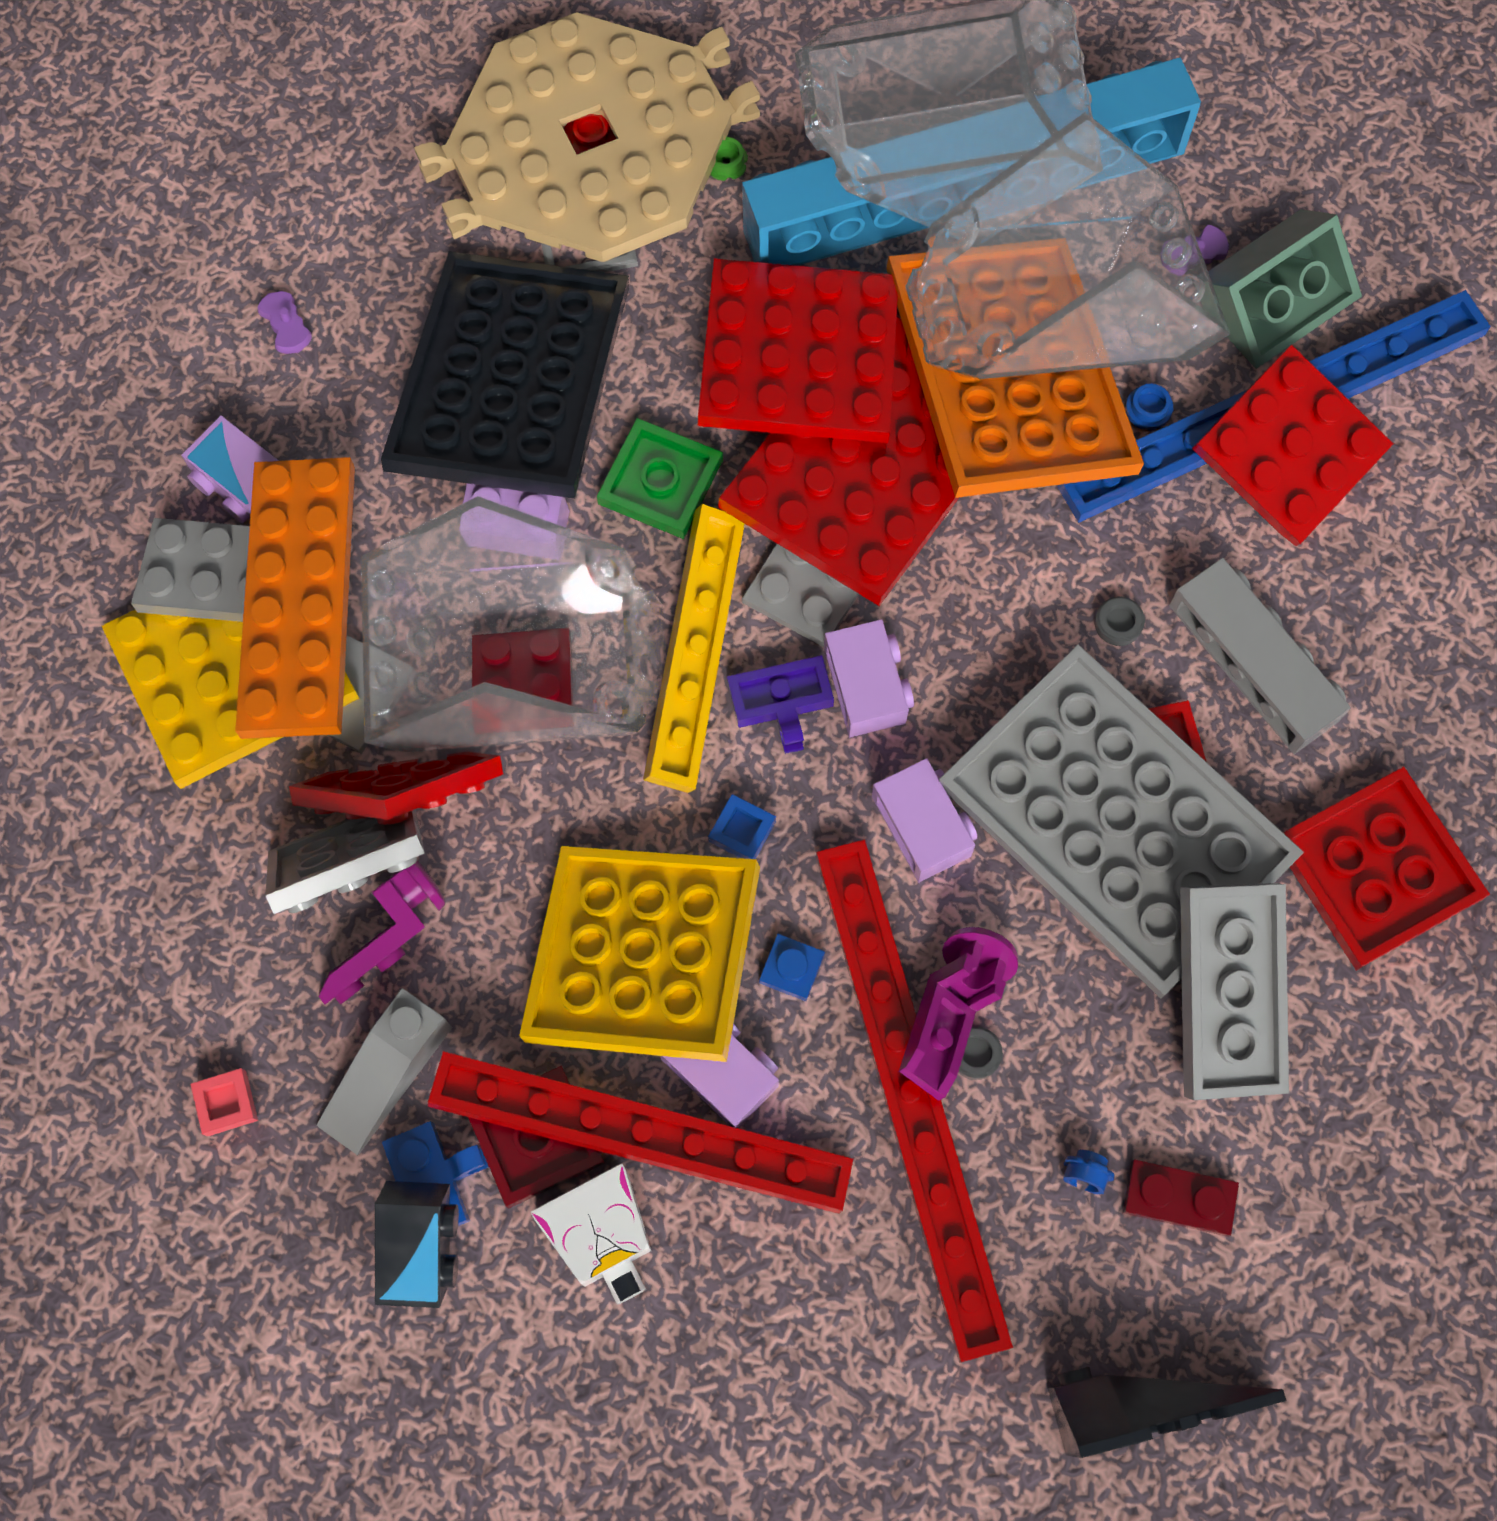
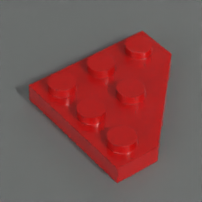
(396, 786)

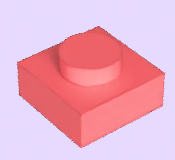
(224, 1102)

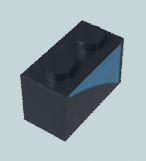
(414, 1244)

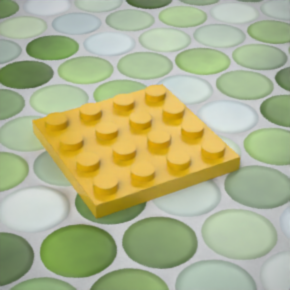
(188, 688)
(642, 953)

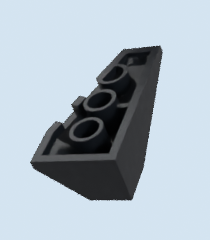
(1125, 1410)

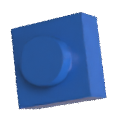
(742, 828)
(792, 967)

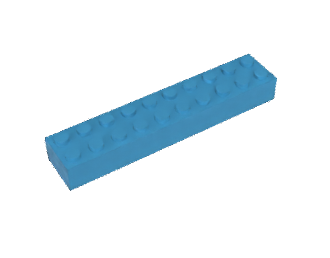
(810, 215)

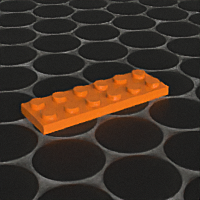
(296, 599)

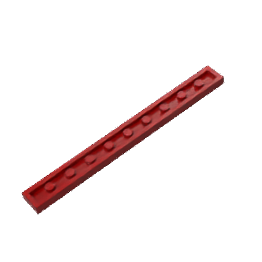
(915, 1115)

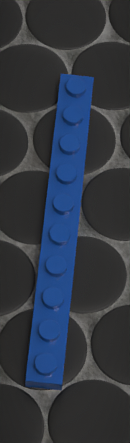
(1349, 368)

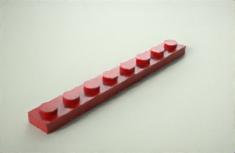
(640, 1132)

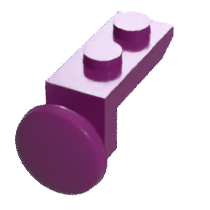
(398, 897)
(972, 979)

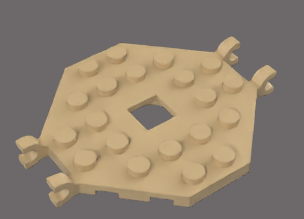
(613, 196)

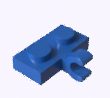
(421, 1158)

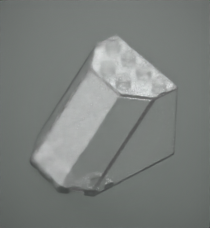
(940, 97)
(1065, 267)
(492, 574)

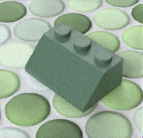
(1285, 284)

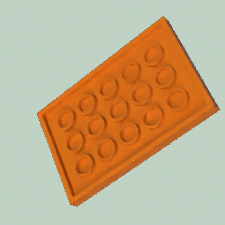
(1020, 427)

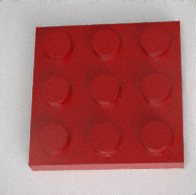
(1292, 446)
(1382, 868)

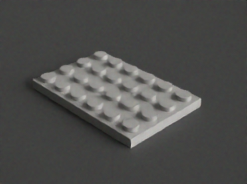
(1113, 813)

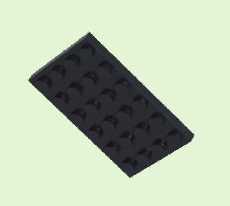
(507, 375)

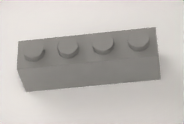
(1260, 655)

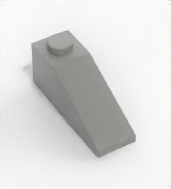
(383, 1070)

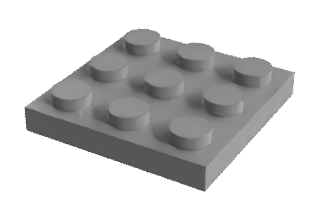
(339, 860)

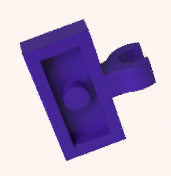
(781, 695)

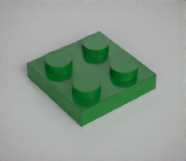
(660, 478)

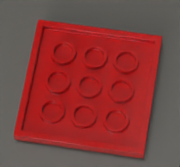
(799, 351)

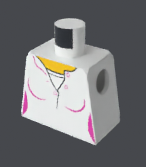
(599, 1232)

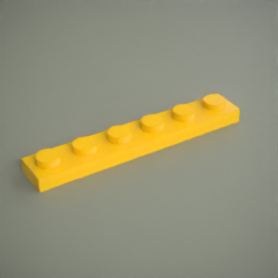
(694, 650)

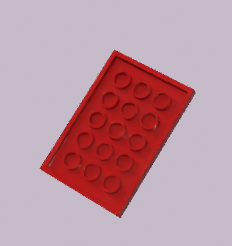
(852, 503)

